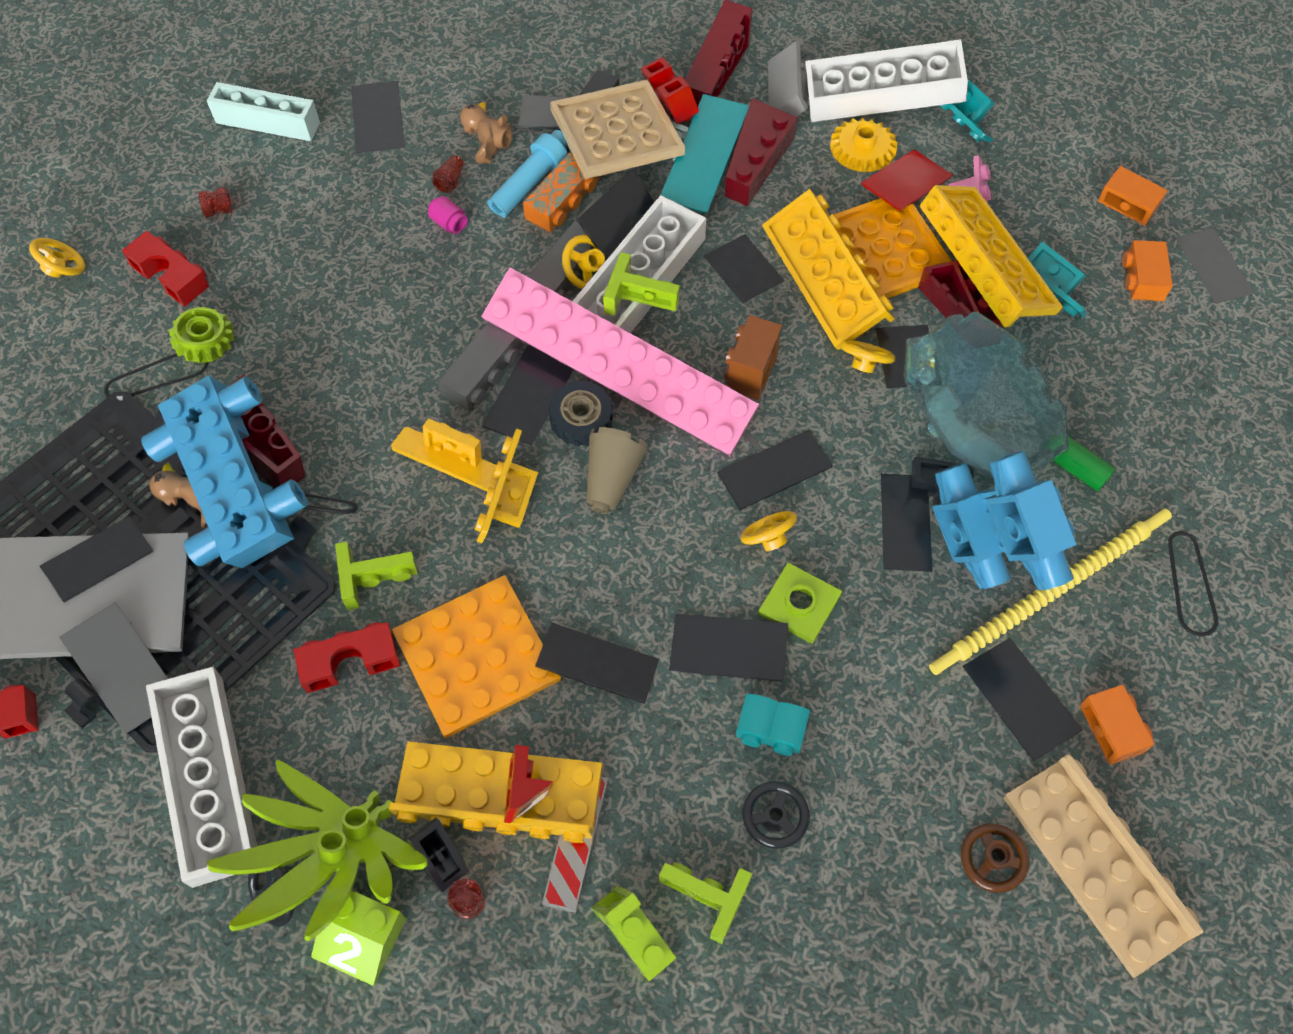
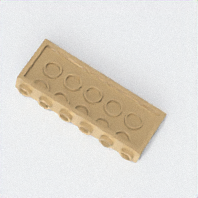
(1103, 865)

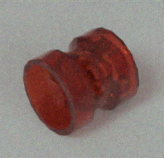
(215, 202)
(463, 893)

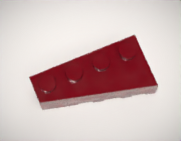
(721, 50)

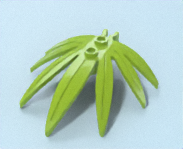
(343, 842)

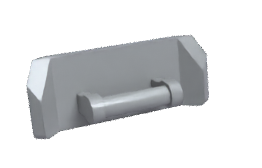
(788, 80)

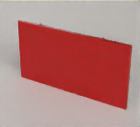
(906, 180)

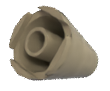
(611, 466)

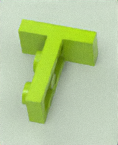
(637, 289)
(369, 572)
(709, 893)
(634, 931)

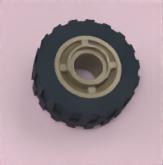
(575, 398)

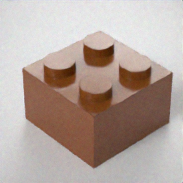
(753, 356)

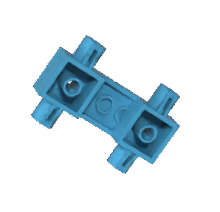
(207, 433)
(1011, 518)

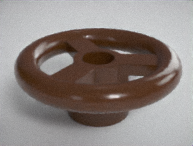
(1005, 851)

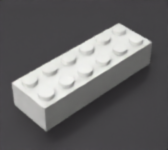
(886, 80)
(658, 250)
(200, 772)

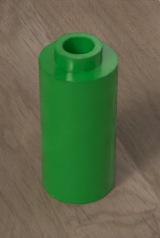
(1085, 465)

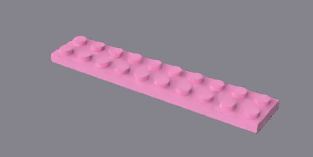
(620, 361)

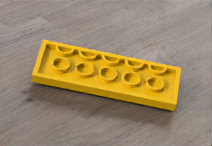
(988, 254)
(827, 268)
(471, 790)

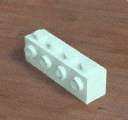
(263, 111)

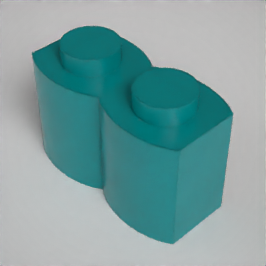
(772, 724)

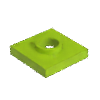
(801, 622)

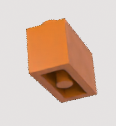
(1132, 195)
(1147, 270)
(1117, 724)

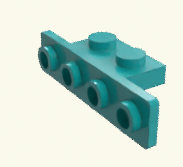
(972, 111)
(1059, 277)

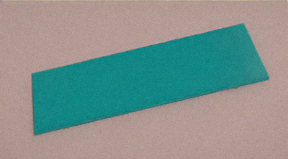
(707, 152)

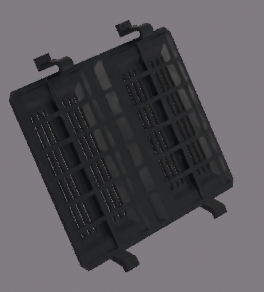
(154, 516)

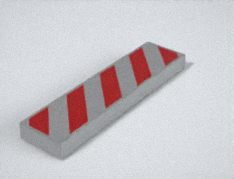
(570, 867)

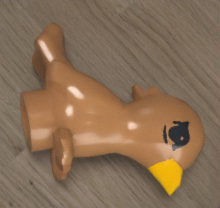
(491, 132)
(170, 487)

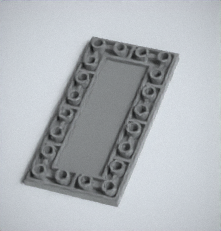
(147, 593)

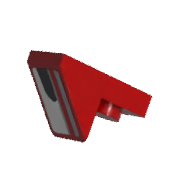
(523, 790)

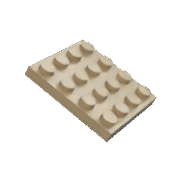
(617, 129)

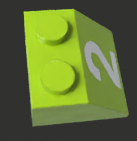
(359, 938)

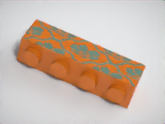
(558, 194)

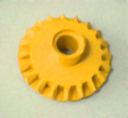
(863, 145)

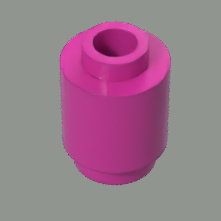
(447, 215)

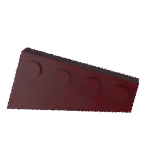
(760, 146)
(270, 448)

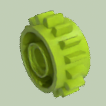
(201, 334)

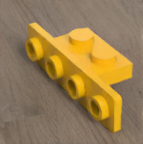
(448, 452)
(511, 493)

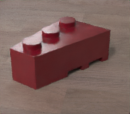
(953, 291)

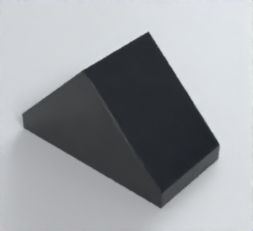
(443, 859)

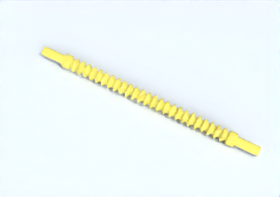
(963, 648)

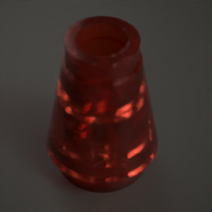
(448, 174)

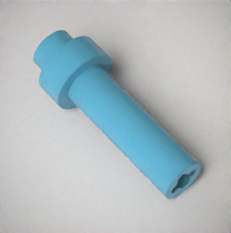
(546, 154)

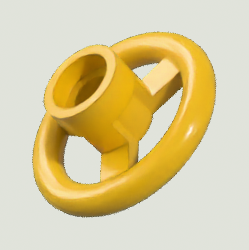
(54, 261)
(587, 262)
(866, 355)
(770, 530)

